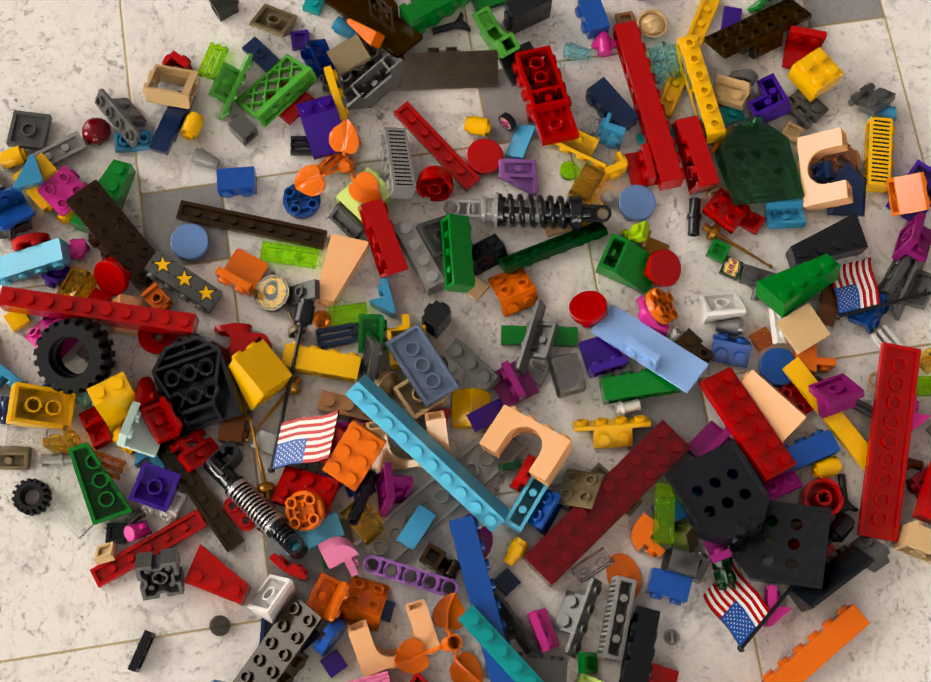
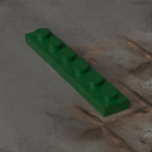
(552, 247)

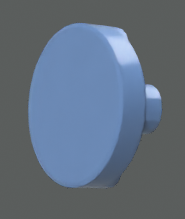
(636, 203)
(189, 242)

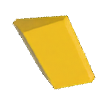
(464, 402)

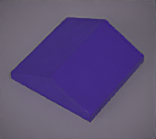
(155, 487)

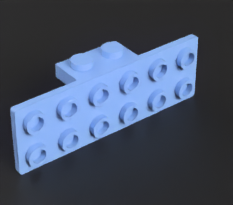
(650, 348)

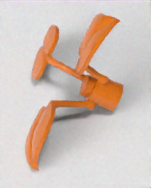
(345, 139)
(413, 659)

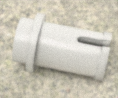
(627, 406)

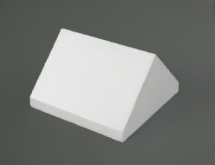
(721, 307)
(272, 597)

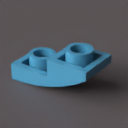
(123, 146)
(416, 526)

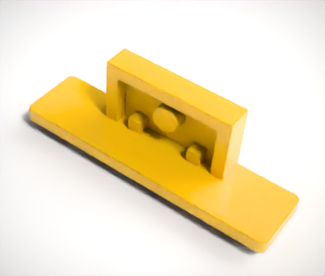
(583, 148)
(612, 432)

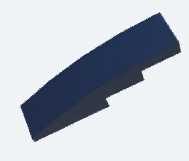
(168, 129)

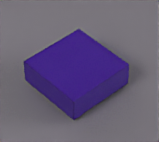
(298, 39)
(333, 663)

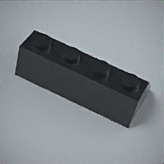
(838, 571)

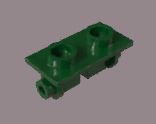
(726, 575)

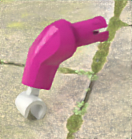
(646, 318)

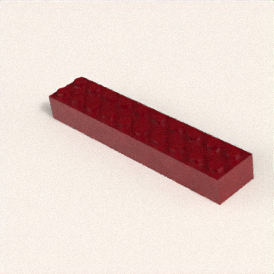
(616, 495)

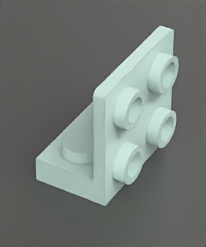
(135, 433)

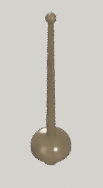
(293, 330)

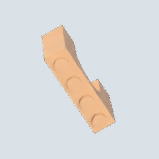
(810, 151)
(511, 423)
(400, 460)
(375, 658)

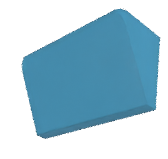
(520, 141)

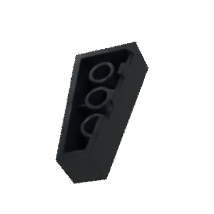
(838, 241)
(640, 645)

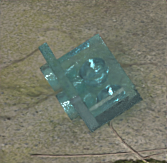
(664, 61)

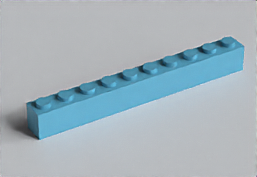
(428, 453)

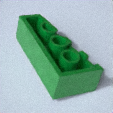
(428, 13)
(117, 183)
(798, 284)
(97, 486)

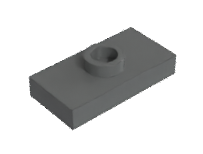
(346, 221)
(306, 290)

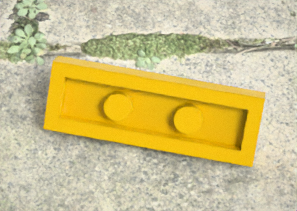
(337, 93)

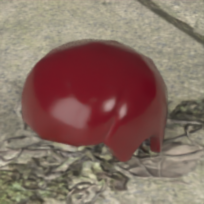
(96, 131)

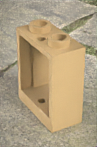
(173, 75)

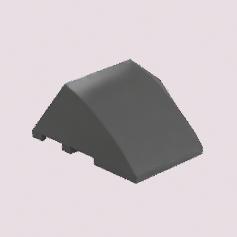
(372, 80)

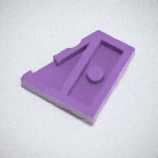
(520, 174)

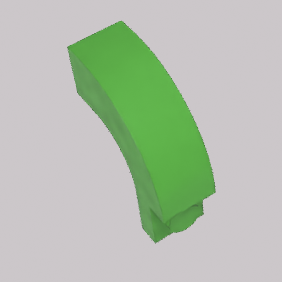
(493, 34)

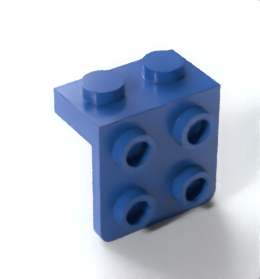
(13, 209)

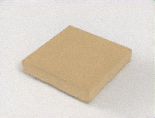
(803, 328)

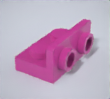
(543, 630)

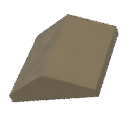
(274, 20)

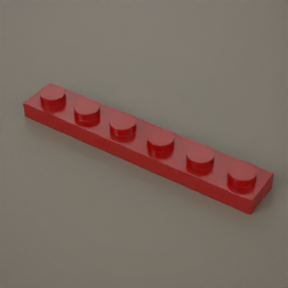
(436, 146)
(162, 539)

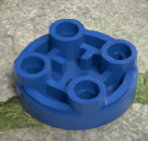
(299, 204)
(771, 366)
(333, 632)

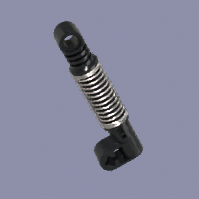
(239, 489)

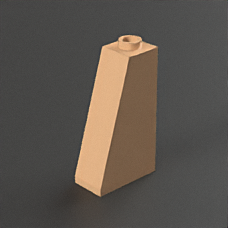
(339, 267)
(777, 408)

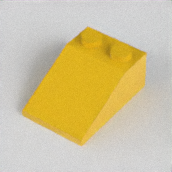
(39, 407)

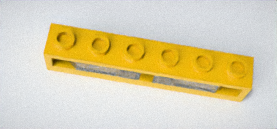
(700, 88)

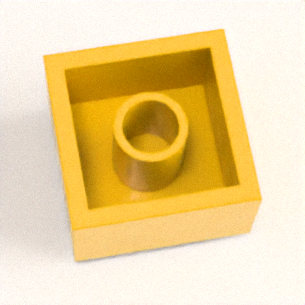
(815, 74)

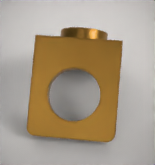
(652, 244)

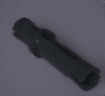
(365, 490)

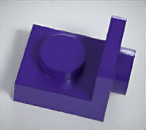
(55, 277)

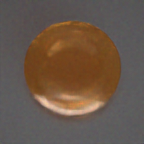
(321, 319)

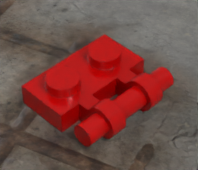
(197, 455)

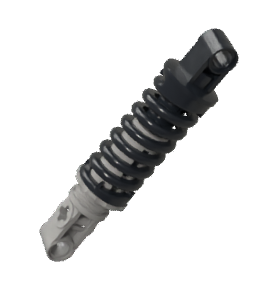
(530, 210)

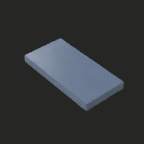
(422, 365)

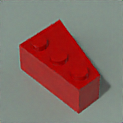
(216, 578)

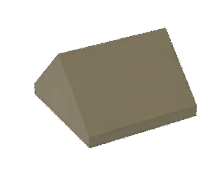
(349, 54)

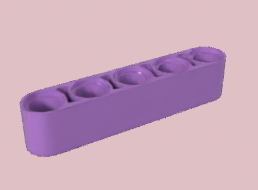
(402, 569)

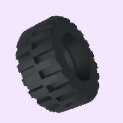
(50, 359)

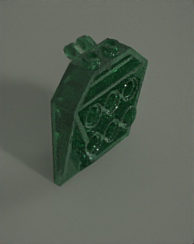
(760, 141)

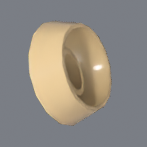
(652, 23)
(386, 381)

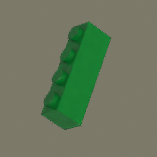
(457, 253)
(633, 386)

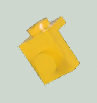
(616, 170)

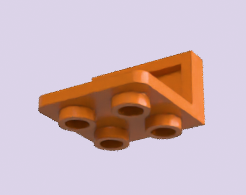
(242, 272)
(513, 291)
(328, 596)
(364, 602)

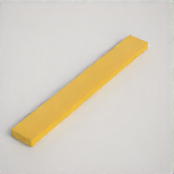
(699, 26)
(837, 423)

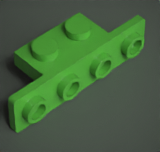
(227, 83)

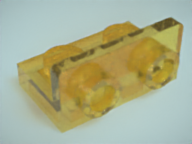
(77, 283)
(58, 443)

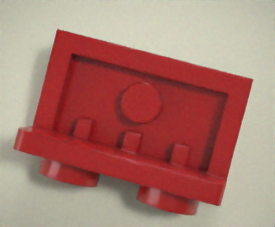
(162, 420)

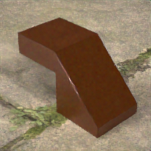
(827, 307)

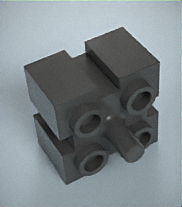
(159, 573)

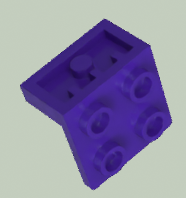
(601, 357)

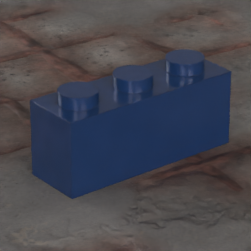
(606, 100)

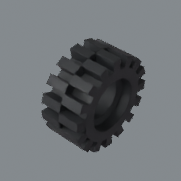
(23, 488)

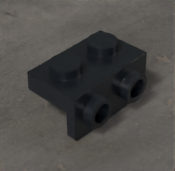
(487, 252)

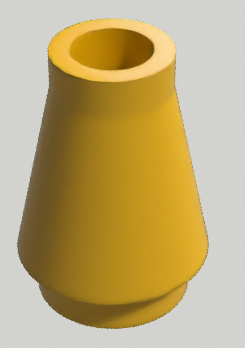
(515, 551)

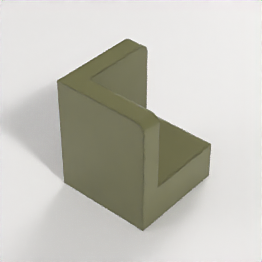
(684, 537)

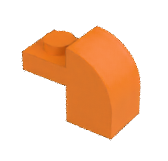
(815, 363)
(641, 534)

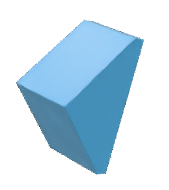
(29, 176)

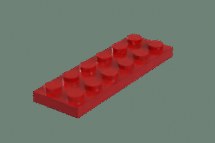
(747, 424)

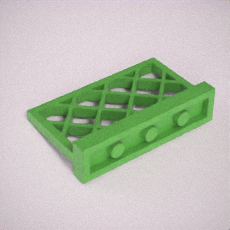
(284, 96)

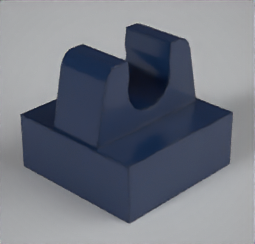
(823, 172)

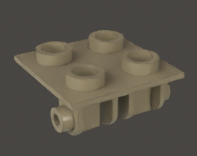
(579, 489)

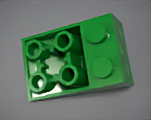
(625, 263)

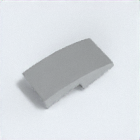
(264, 440)

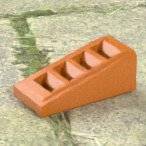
(369, 35)

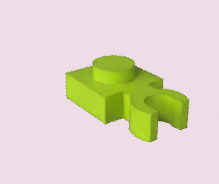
(637, 232)

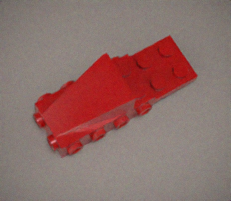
(545, 95)

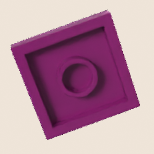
(913, 239)
(514, 386)
(835, 394)
(708, 439)
(391, 488)

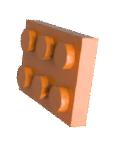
(354, 455)

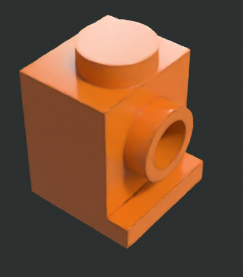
(153, 293)

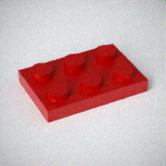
(297, 480)

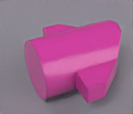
(604, 44)
(78, 248)
(137, 531)

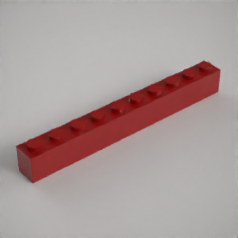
(648, 105)
(99, 311)

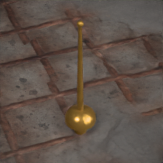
(714, 232)
(294, 390)
(266, 486)

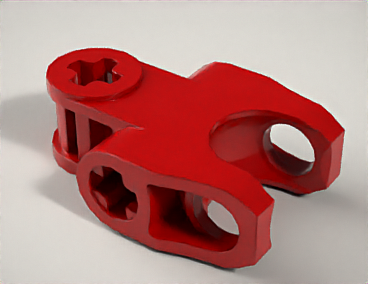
(240, 335)

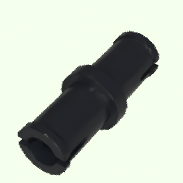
(694, 217)

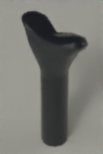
(457, 24)
(846, 505)

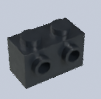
(436, 318)

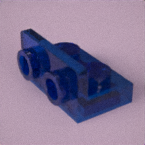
(315, 56)

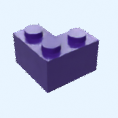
(772, 100)

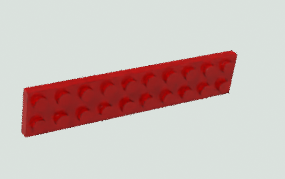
(889, 442)

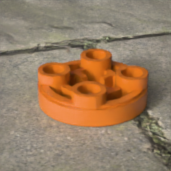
(661, 305)
(304, 510)

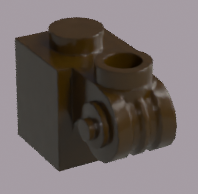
(692, 343)
(436, 560)

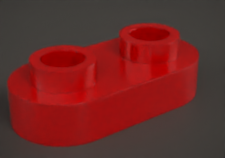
(237, 516)

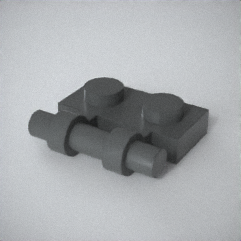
(875, 100)
(812, 110)

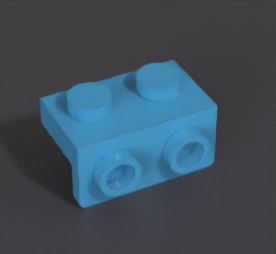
(610, 134)
(785, 214)

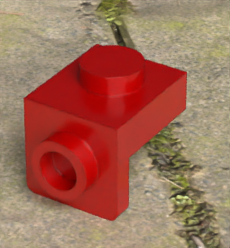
(175, 59)

